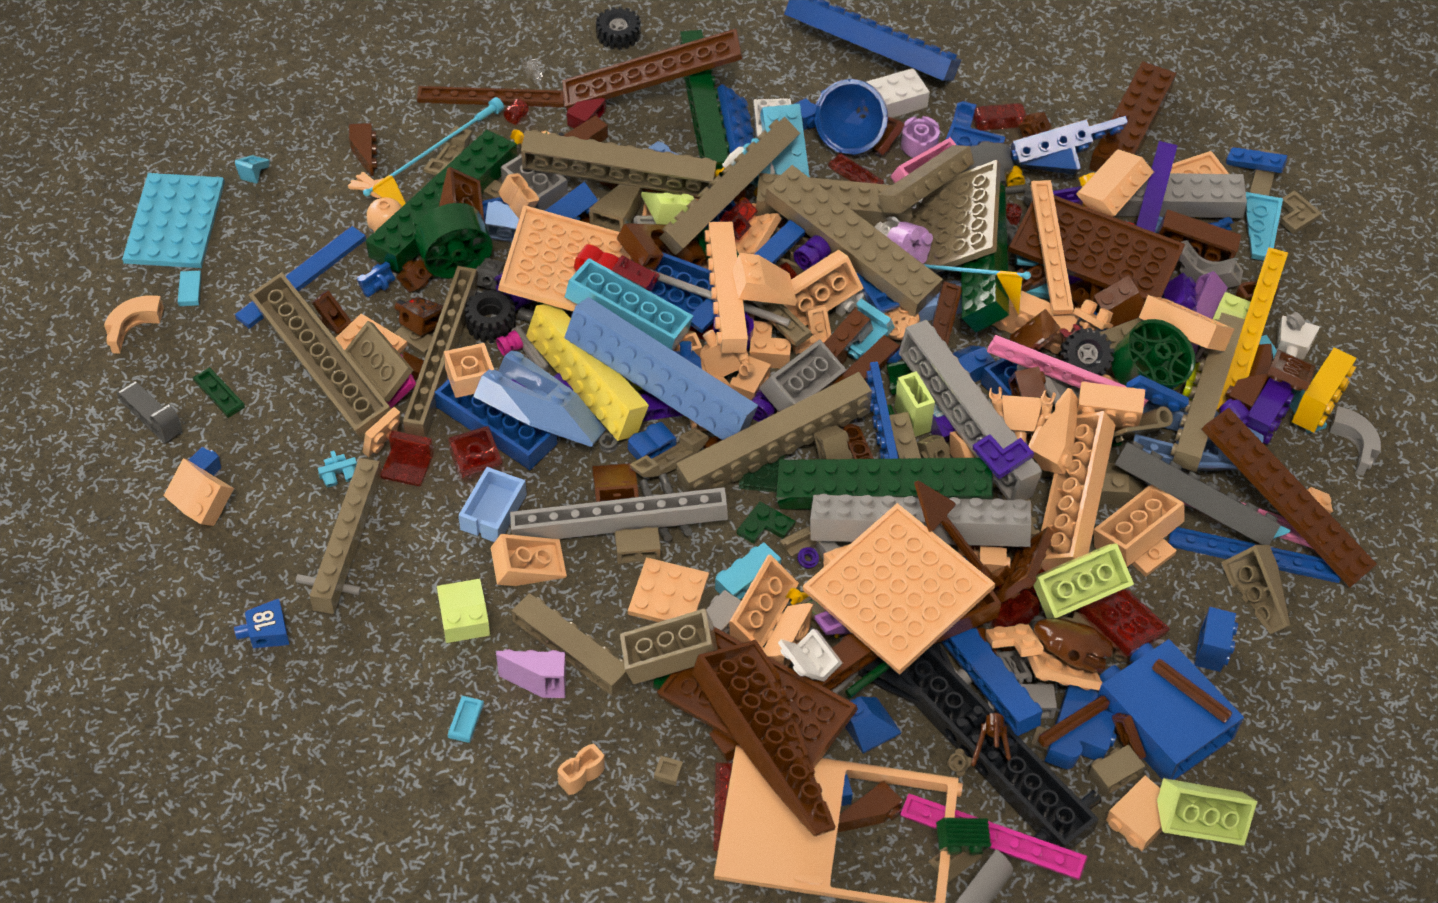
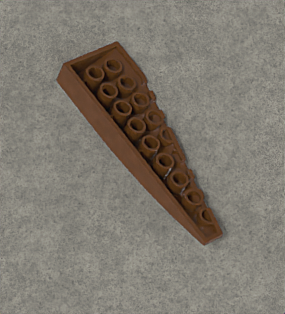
(756, 712)

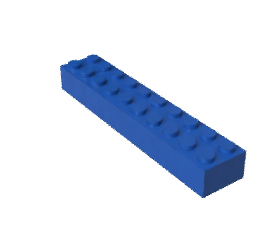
(875, 37)

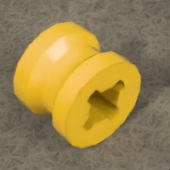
(1015, 177)

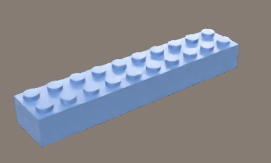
(659, 370)

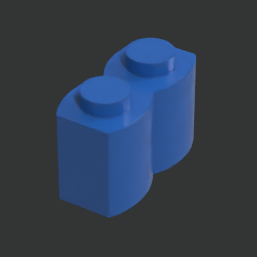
(652, 441)

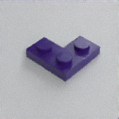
(1002, 460)

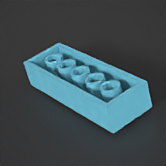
(630, 302)

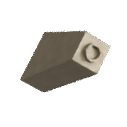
(616, 207)

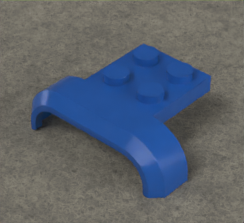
(961, 128)

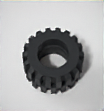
(485, 304)

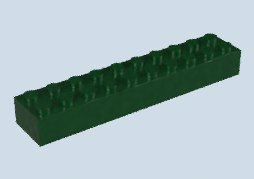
(705, 110)
(395, 238)
(983, 294)
(880, 477)

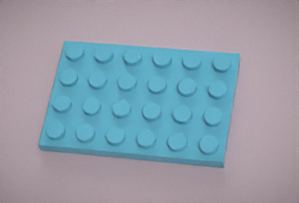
(174, 220)

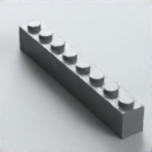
(1197, 493)

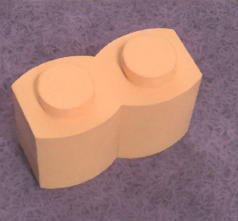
(517, 193)
(583, 768)

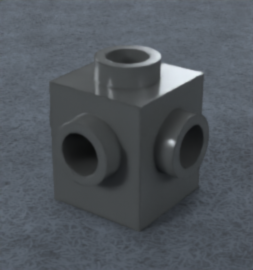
(488, 271)

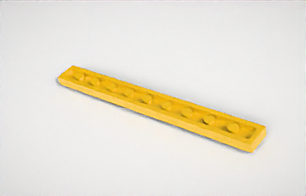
(1255, 319)

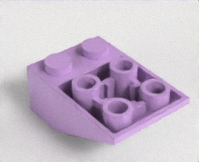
(535, 671)

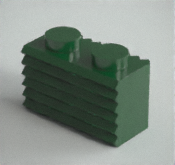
(963, 835)

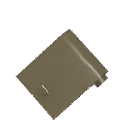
(1149, 422)

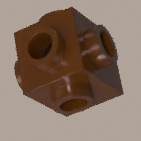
(1034, 124)
(414, 275)

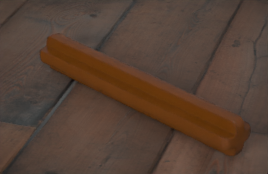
(1192, 690)
(1073, 721)

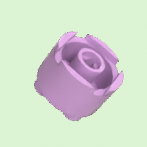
(919, 135)
(913, 239)

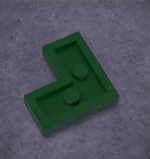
(762, 519)

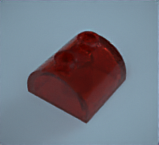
(474, 452)

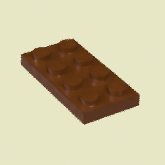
(1291, 370)
(1025, 565)

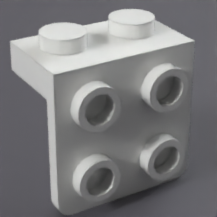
(811, 656)

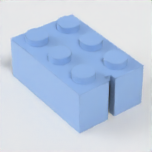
(490, 504)

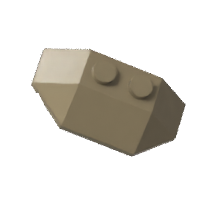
(1119, 486)

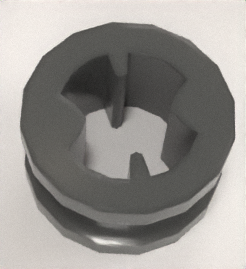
(608, 448)

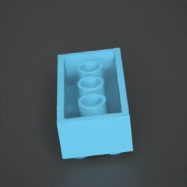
(795, 152)

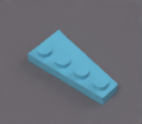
(1262, 222)

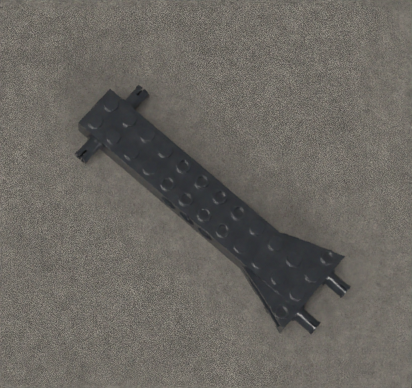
(1023, 780)

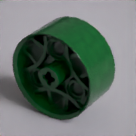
(452, 238)
(1154, 351)

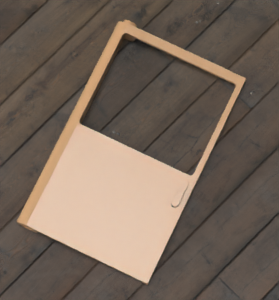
(773, 849)

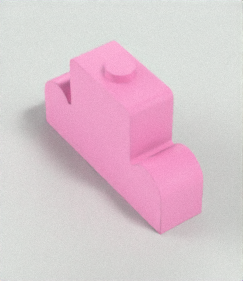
(911, 165)

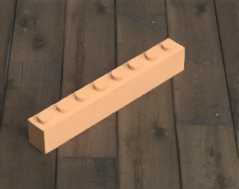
(727, 306)

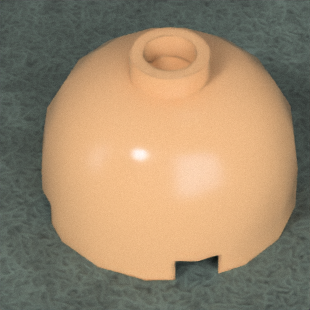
(381, 211)

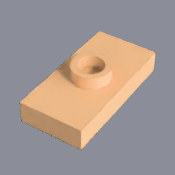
(1154, 557)

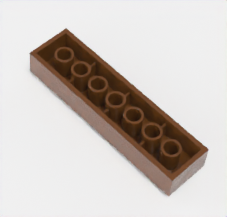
(1141, 107)

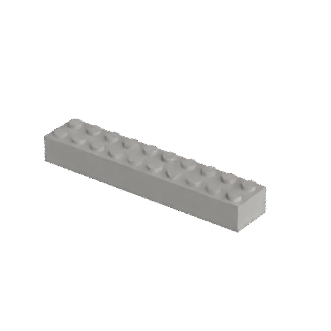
(964, 403)
(978, 520)

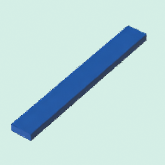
(771, 251)
(310, 269)
(1227, 548)

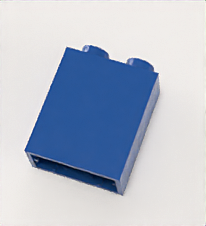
(1169, 723)

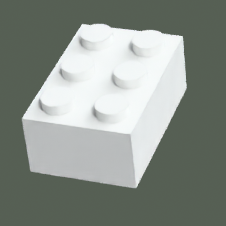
(902, 92)

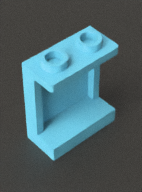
(881, 325)

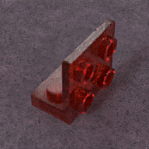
(407, 458)

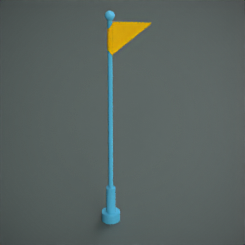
(388, 186)
(1010, 280)

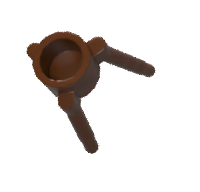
(995, 728)

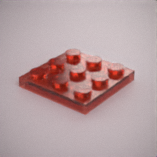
(1125, 621)

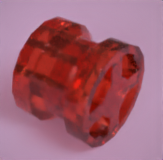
(1013, 213)

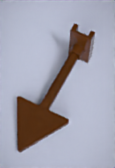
(935, 511)

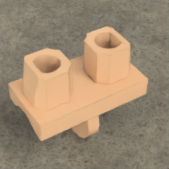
(1086, 312)

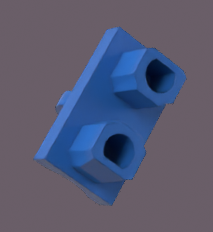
(376, 279)

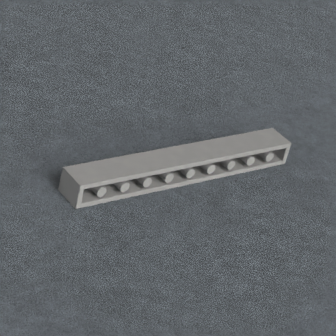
(621, 514)

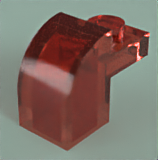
(740, 216)

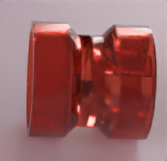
(516, 111)

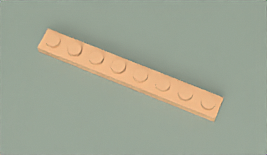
(1051, 248)

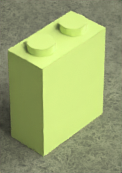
(916, 400)

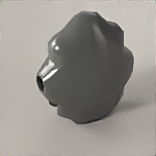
(989, 151)

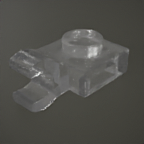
(534, 69)

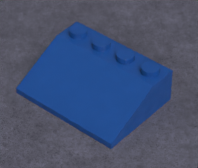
(685, 272)

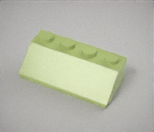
(1205, 811)

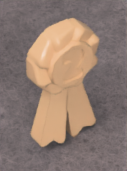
(364, 182)

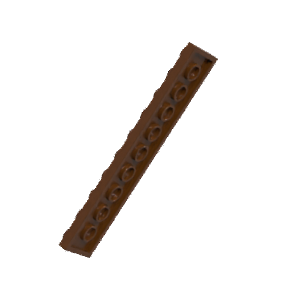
(654, 68)
(1289, 497)

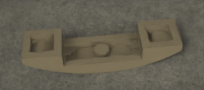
(449, 152)
(665, 462)

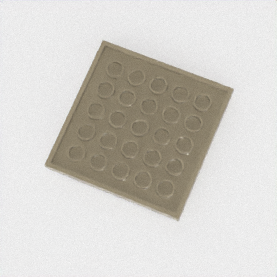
(961, 216)

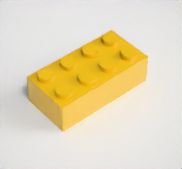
(1325, 390)

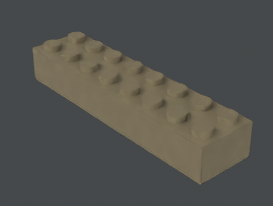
(857, 196)

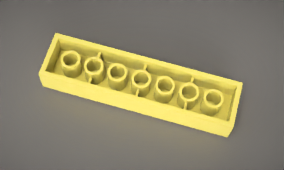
(598, 386)

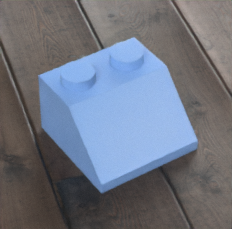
(501, 221)

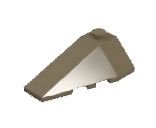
(1259, 581)

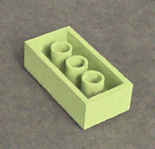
(1082, 581)

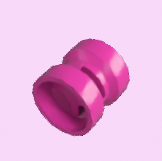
(510, 342)

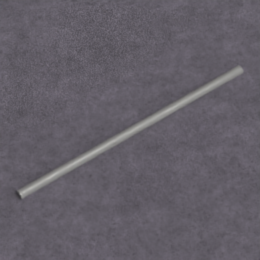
(707, 294)

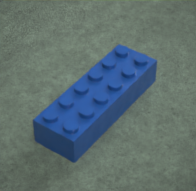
(511, 436)

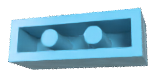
(743, 571)

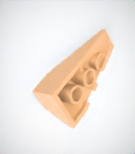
(1055, 439)

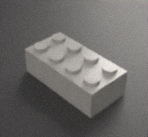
(803, 376)

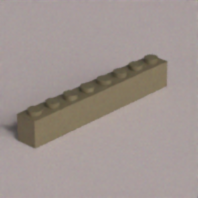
(345, 536)

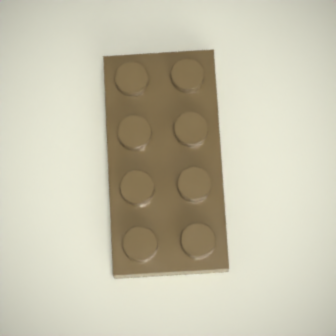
(378, 360)

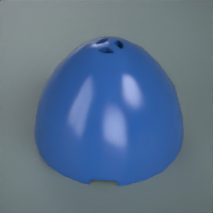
(841, 124)

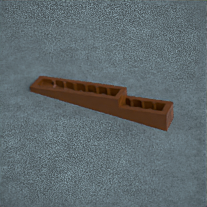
(879, 352)

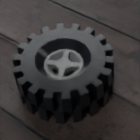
(618, 28)
(1094, 348)

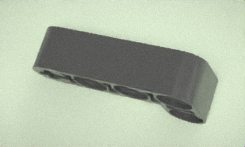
(160, 420)

